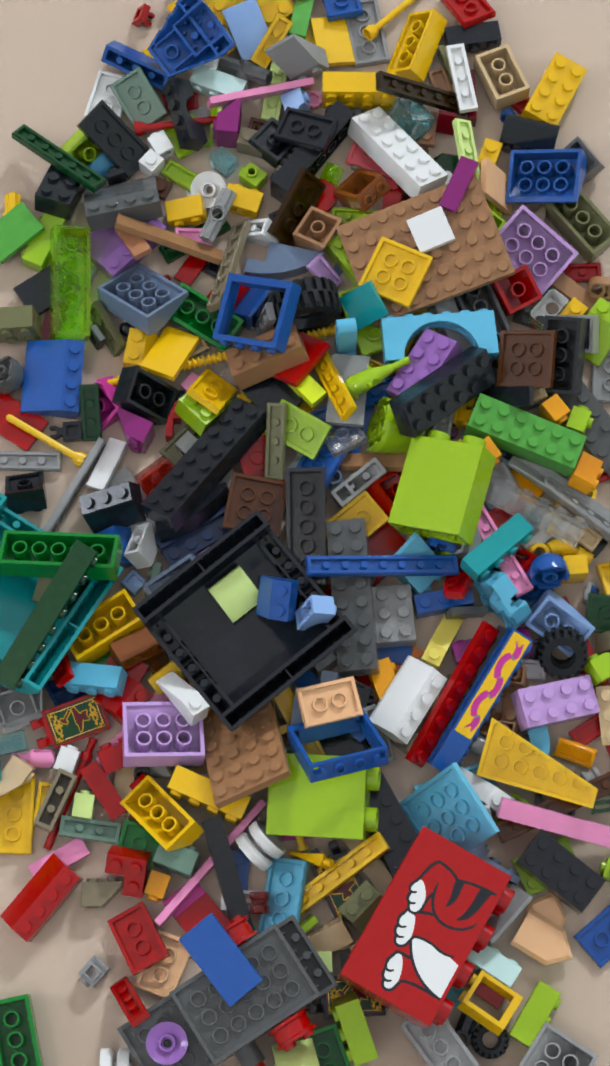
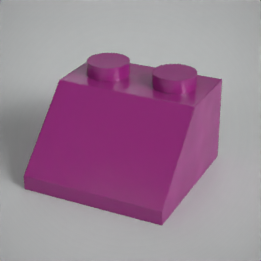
(228, 125)
(137, 431)

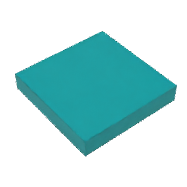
(364, 305)

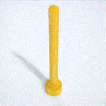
(371, 31)
(77, 457)

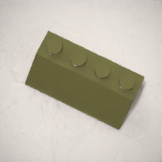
(582, 226)

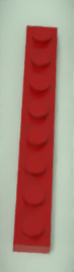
(452, 694)

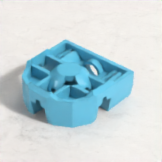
(497, 594)

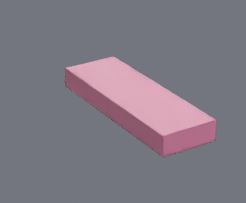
(69, 854)

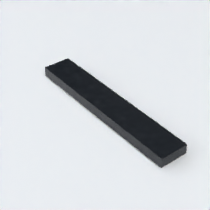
(225, 868)

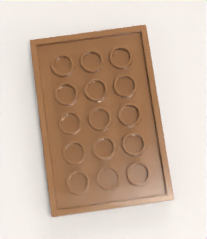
(245, 758)

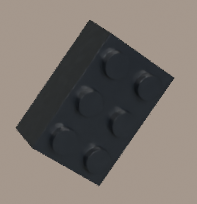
(58, 194)
(144, 395)

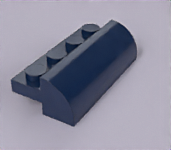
(195, 540)

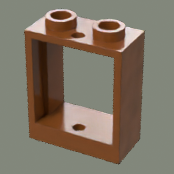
(360, 188)

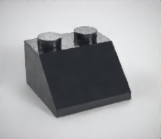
(26, 492)

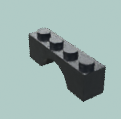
(188, 132)

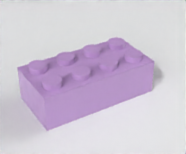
(555, 703)

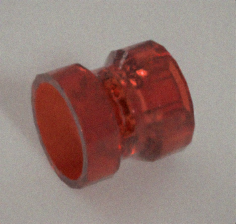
(259, 902)

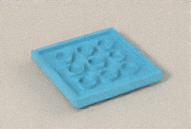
(450, 809)

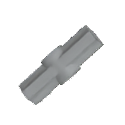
(212, 225)

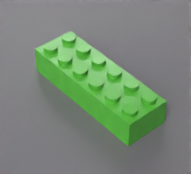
(526, 435)

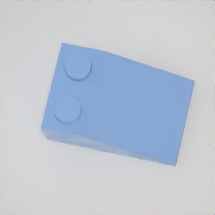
(554, 611)

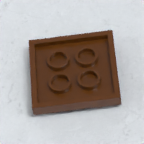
(526, 358)
(255, 493)

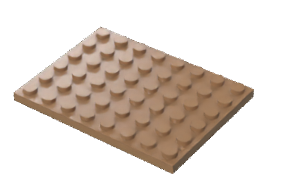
(457, 268)

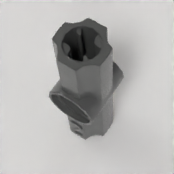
(245, 70)

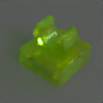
(332, 173)

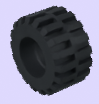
(565, 667)

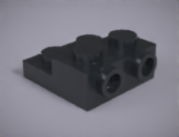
(272, 150)

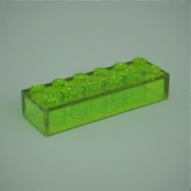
(70, 282)

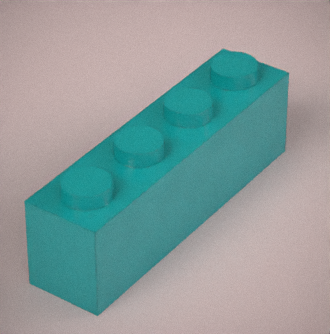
(496, 548)

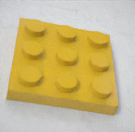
(396, 271)

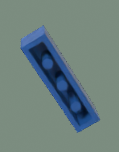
(128, 59)

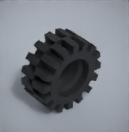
(482, 1050)

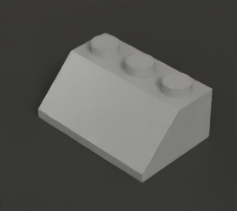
(516, 906)

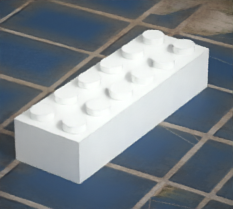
(396, 152)

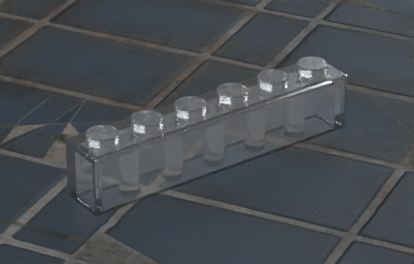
(535, 510)

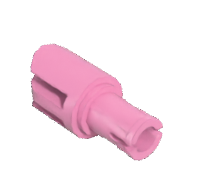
(39, 757)

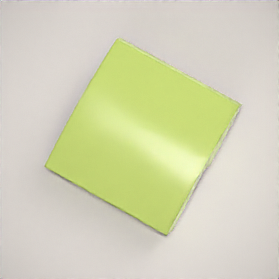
(235, 594)

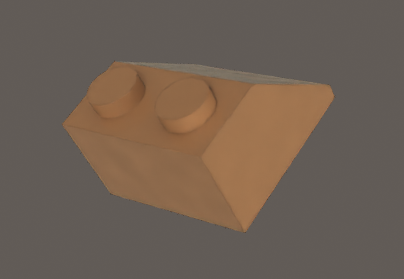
(316, 229)

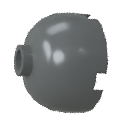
(10, 375)

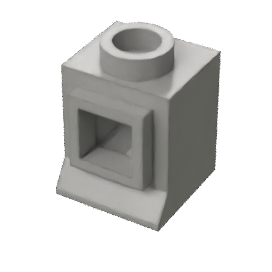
(93, 972)

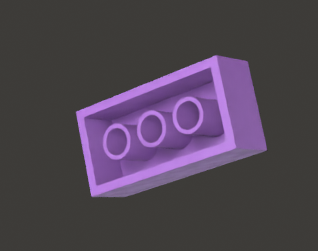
(426, 356)

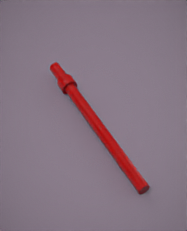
(86, 757)

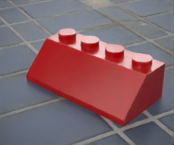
(41, 898)

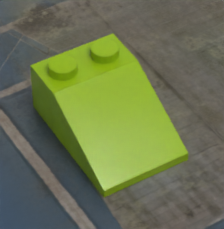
(602, 309)
(195, 414)

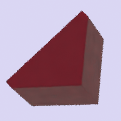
(444, 122)

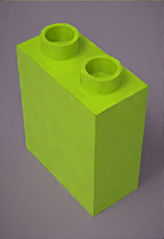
(442, 488)
(325, 807)

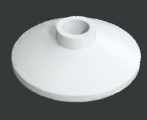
(203, 182)

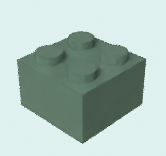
(179, 861)

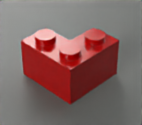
(132, 865)

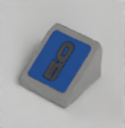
(589, 588)

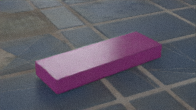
(458, 184)

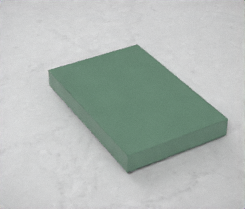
(138, 98)

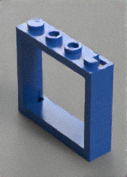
(285, 318)
(343, 764)

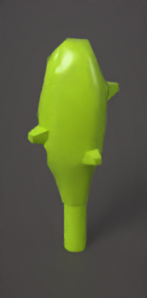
(370, 377)

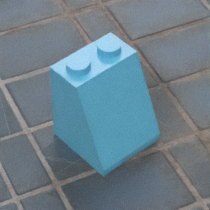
(416, 546)

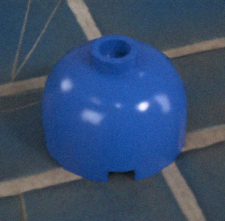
(548, 571)

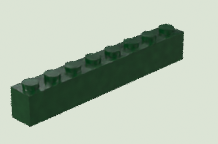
(46, 614)

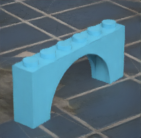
(475, 326)

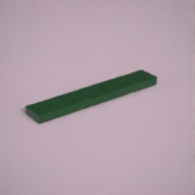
(59, 158)

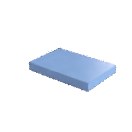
(245, 26)

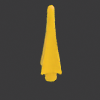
(317, 859)

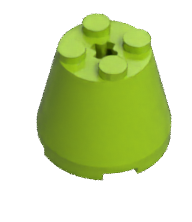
(383, 432)

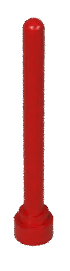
(142, 128)

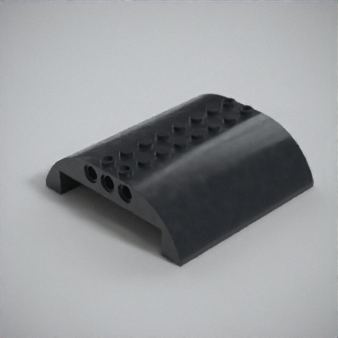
(246, 661)

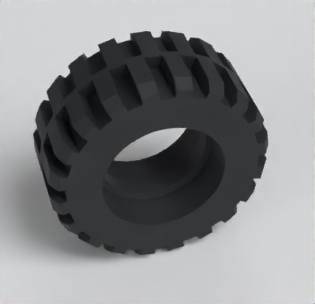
(317, 304)

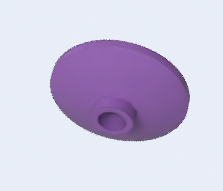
(155, 1043)

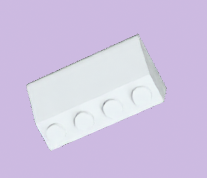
(407, 700)

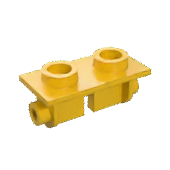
(463, 415)

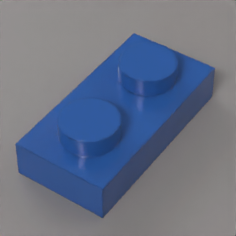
(242, 866)

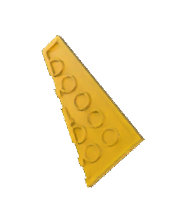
(521, 764)

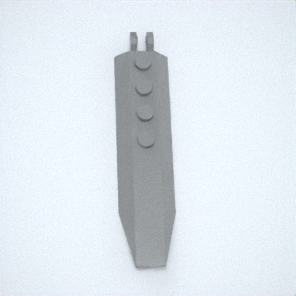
(556, 486)

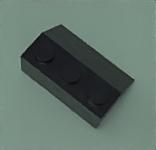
(527, 134)
(113, 506)

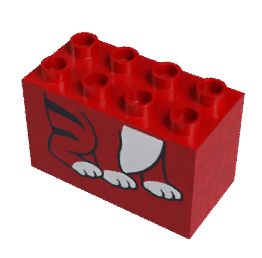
(427, 929)

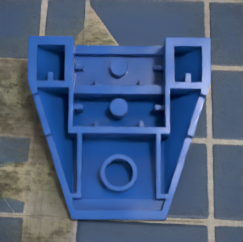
(189, 38)

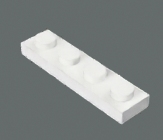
(461, 78)

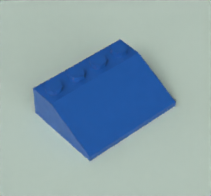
(546, 176)
(52, 378)

